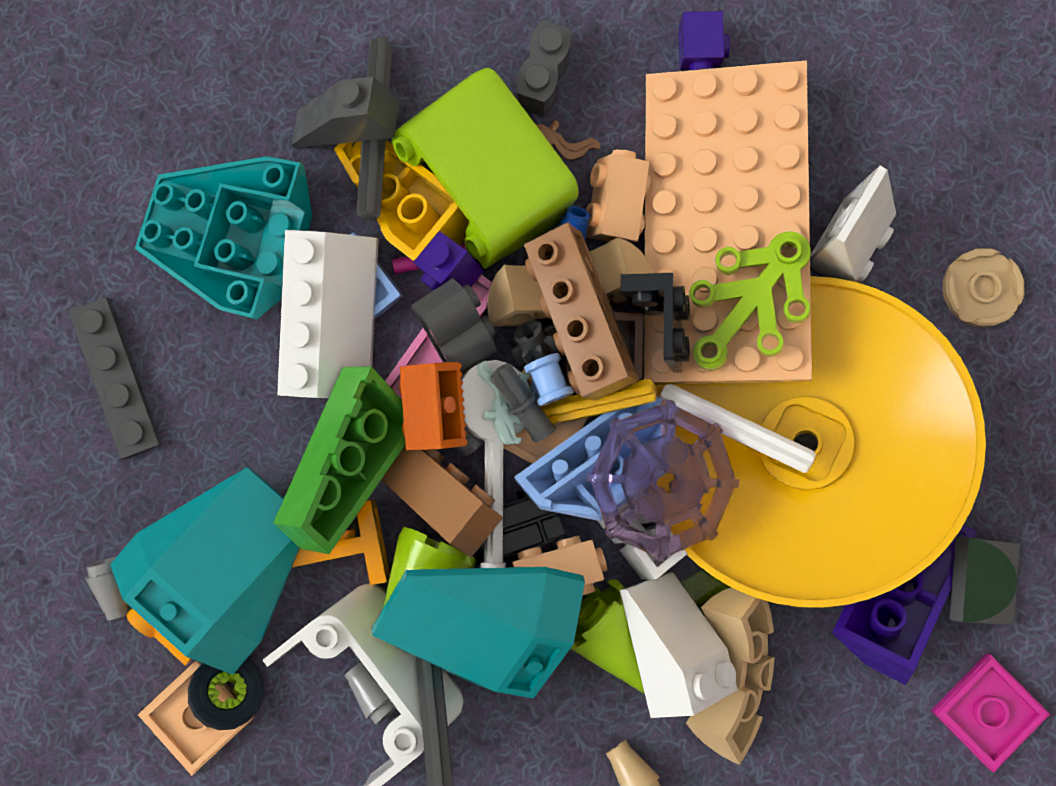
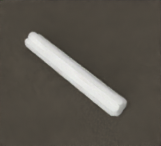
(743, 429)

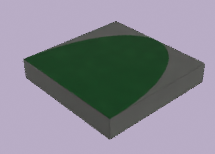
(984, 581)

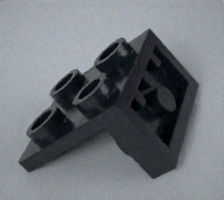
(657, 295)

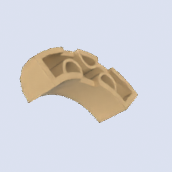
(516, 295)
(744, 629)

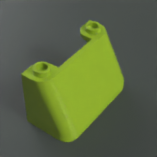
(490, 165)

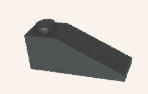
(347, 113)

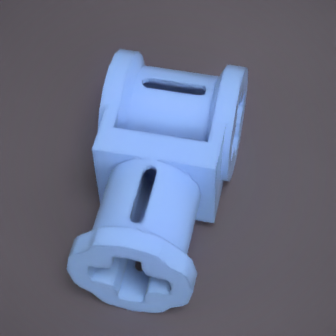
(548, 379)

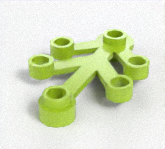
(754, 294)

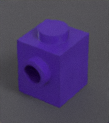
(702, 40)
(447, 260)

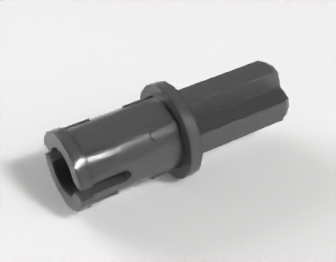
(522, 402)

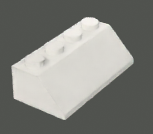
(325, 309)

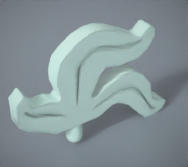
(502, 419)

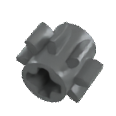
(533, 342)

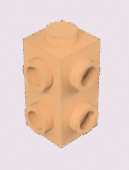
(618, 197)
(571, 557)

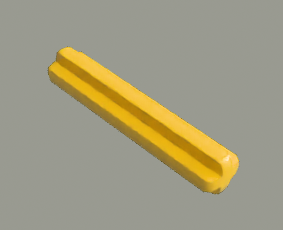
(577, 407)

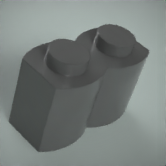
(541, 71)
(455, 324)

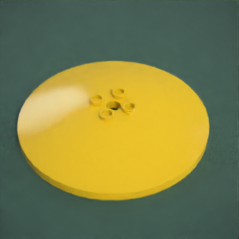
(890, 465)

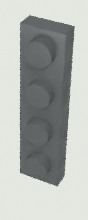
(115, 378)

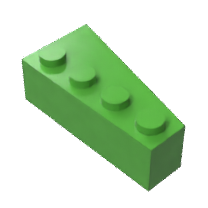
(344, 460)

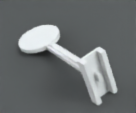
(478, 399)

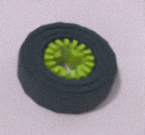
(232, 712)

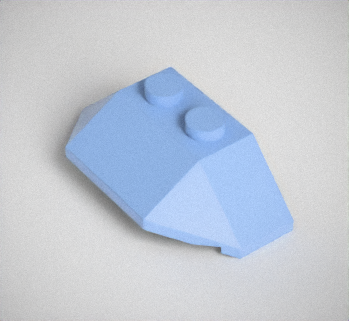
(560, 477)

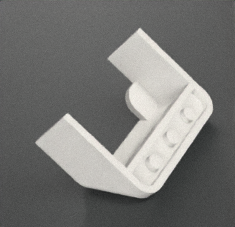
(395, 671)

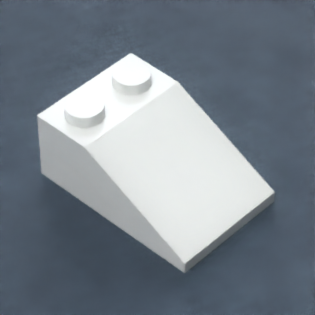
(856, 230)
(676, 649)

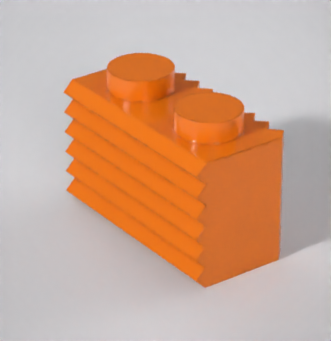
(432, 406)

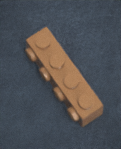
(580, 313)

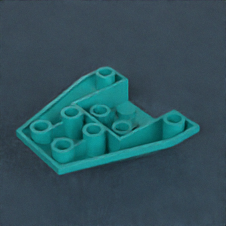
(226, 229)
(211, 571)
(486, 623)

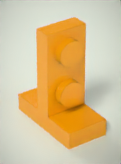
(369, 543)

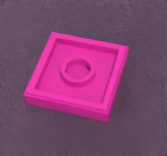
(990, 712)

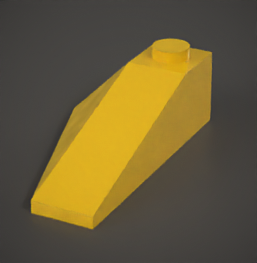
(412, 202)

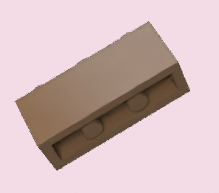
(442, 498)

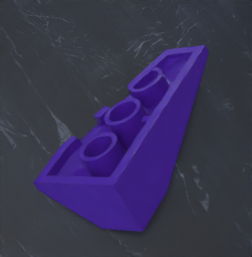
(895, 626)

